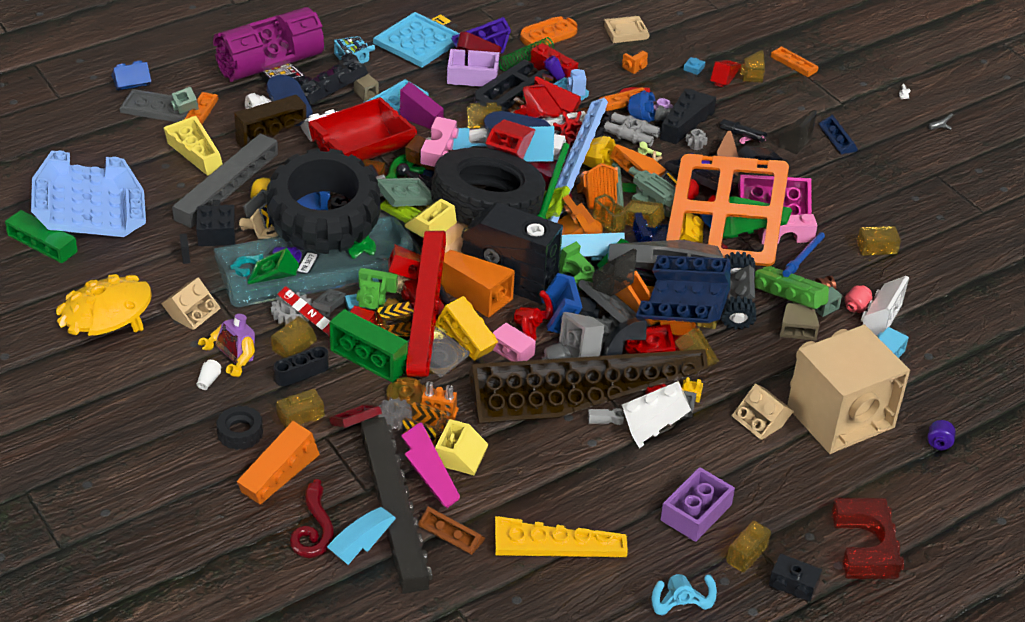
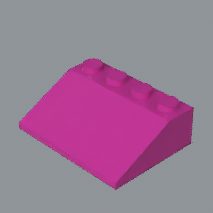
(760, 189)

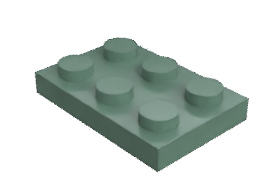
(405, 192)

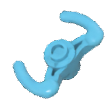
(682, 593)

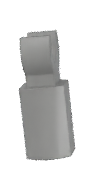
(604, 416)

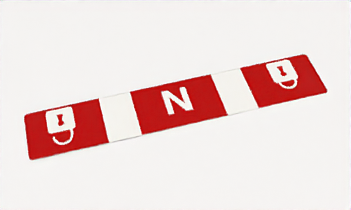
(305, 309)

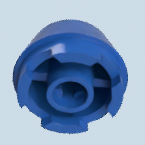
(642, 106)

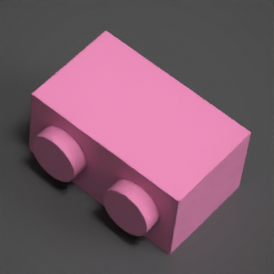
(513, 344)

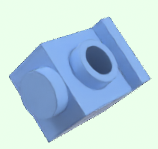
(577, 82)

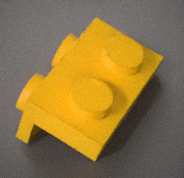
(692, 228)

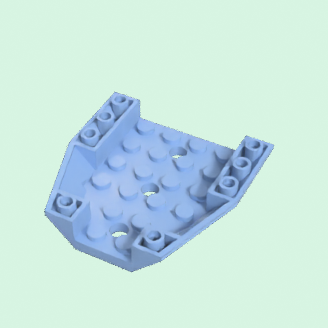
(87, 197)

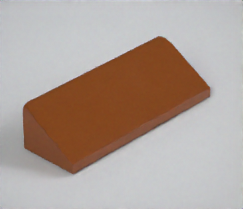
(450, 530)

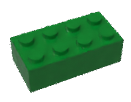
(368, 345)

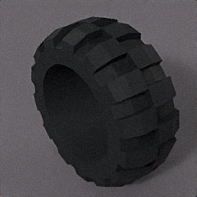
(323, 228)

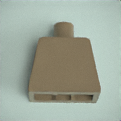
(799, 322)

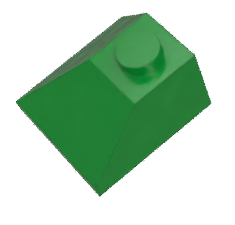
(274, 266)

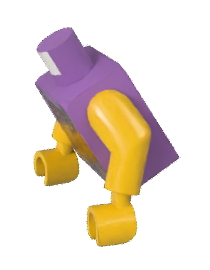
(235, 341)

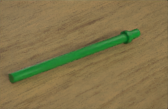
(555, 176)

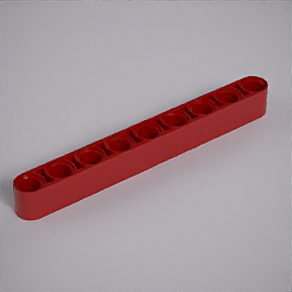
(426, 304)

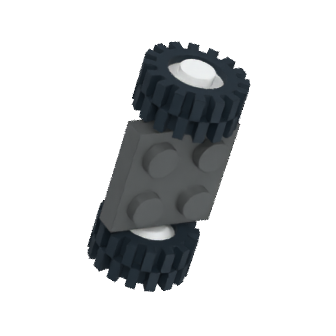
(739, 308)

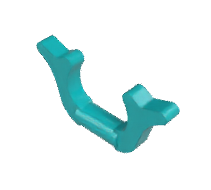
(242, 260)

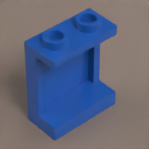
(564, 298)

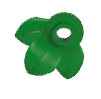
(367, 246)

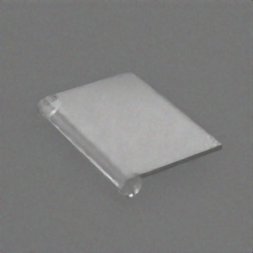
(445, 353)

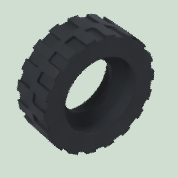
(244, 439)

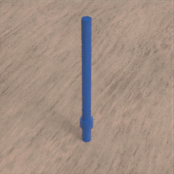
(793, 265)

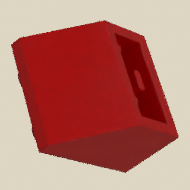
(510, 138)

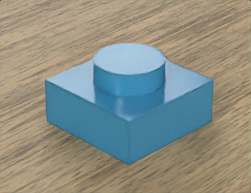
(694, 65)

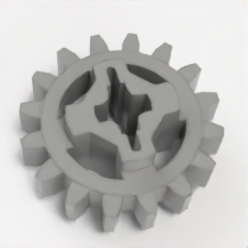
(285, 312)

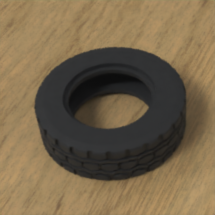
(466, 167)

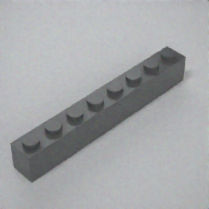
(226, 178)

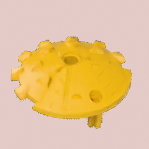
(105, 305)

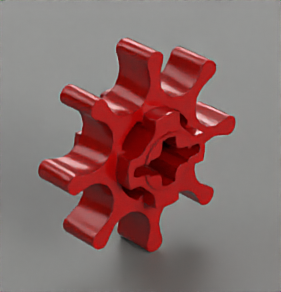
(569, 128)

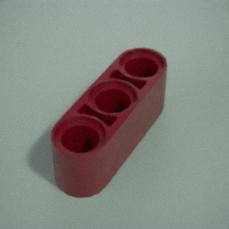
(468, 41)

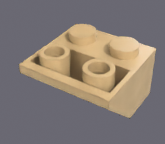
(191, 304)
(762, 412)

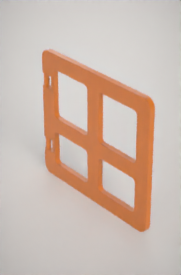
(721, 208)

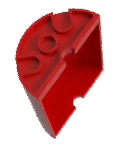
(363, 130)

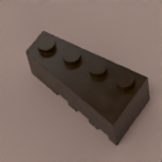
(268, 118)

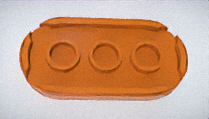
(554, 28)

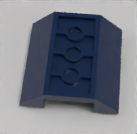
(688, 289)

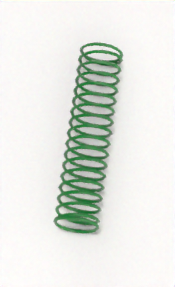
(516, 51)

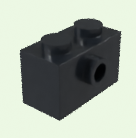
(795, 577)

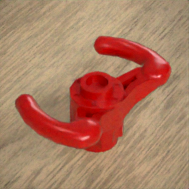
(531, 318)

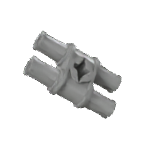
(632, 129)

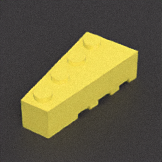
(194, 144)

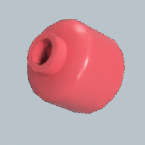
(858, 299)

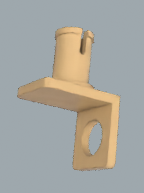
(255, 222)

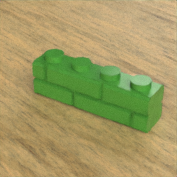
(791, 288)

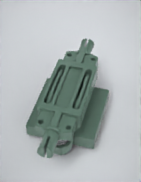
(653, 188)

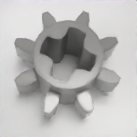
(696, 139)

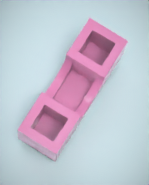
(442, 140)
(802, 226)

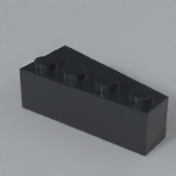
(686, 114)

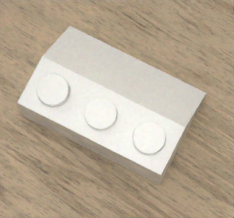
(885, 305)

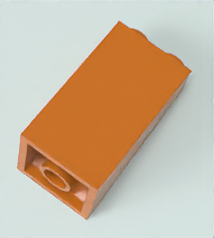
(479, 281)

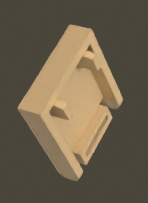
(626, 29)

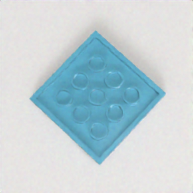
(416, 39)

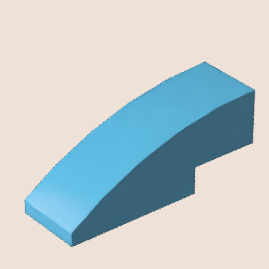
(361, 534)

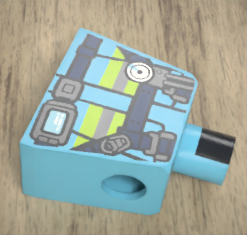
(355, 46)

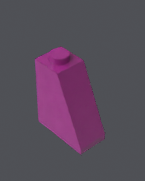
(418, 106)

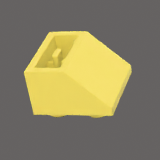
(435, 217)
(461, 447)

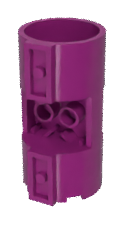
(268, 43)

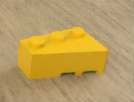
(467, 328)

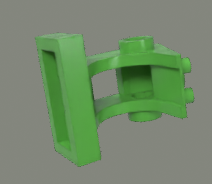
(576, 264)
(373, 293)

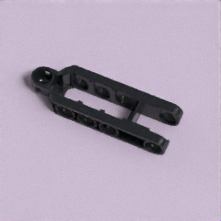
(512, 77)

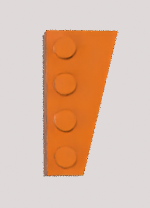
(279, 463)

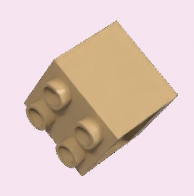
(847, 388)

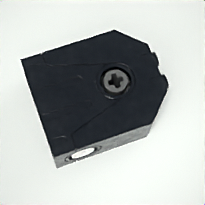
(519, 243)

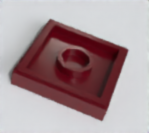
(355, 415)

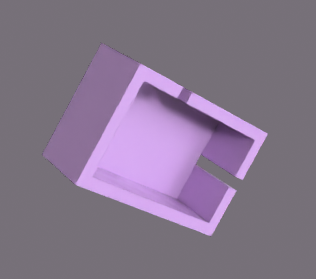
(480, 70)

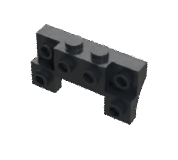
(328, 82)

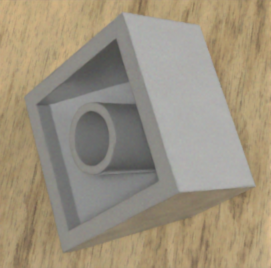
(581, 335)

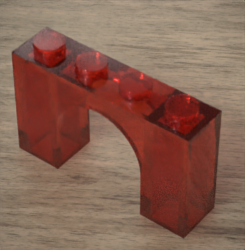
(874, 516)

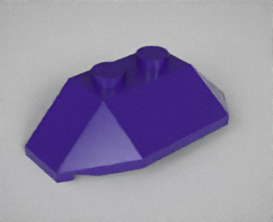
(495, 32)

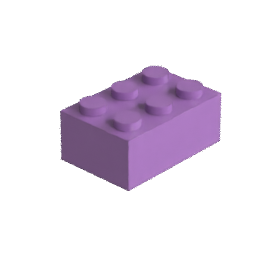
(697, 504)

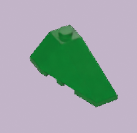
(739, 225)

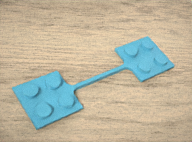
(540, 148)

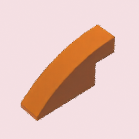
(634, 294)

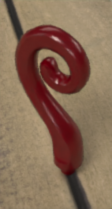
(313, 501)

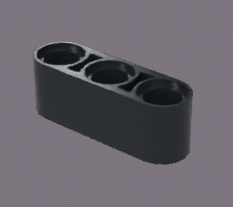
(760, 154)
(301, 366)

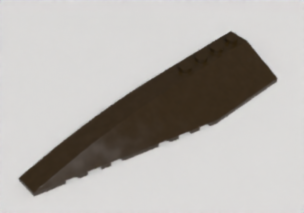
(571, 384)

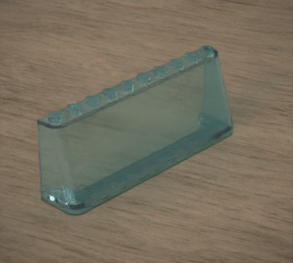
(328, 272)

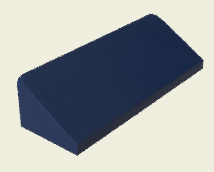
(838, 135)

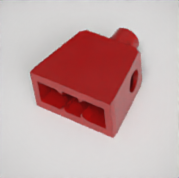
(401, 261)

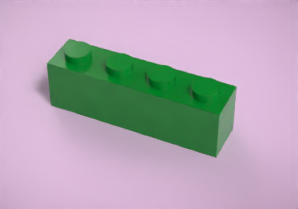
(34, 234)

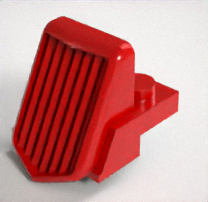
(539, 103)

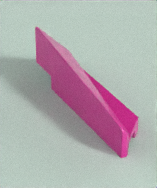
(429, 466)

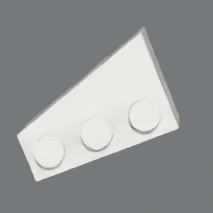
(654, 411)

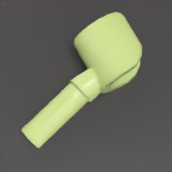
(644, 149)

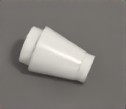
(209, 372)

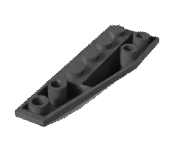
(648, 251)

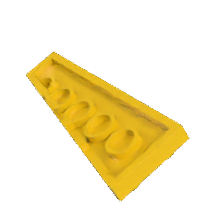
(527, 539)

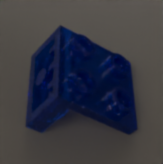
(646, 234)

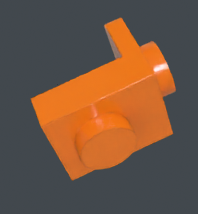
(635, 63)

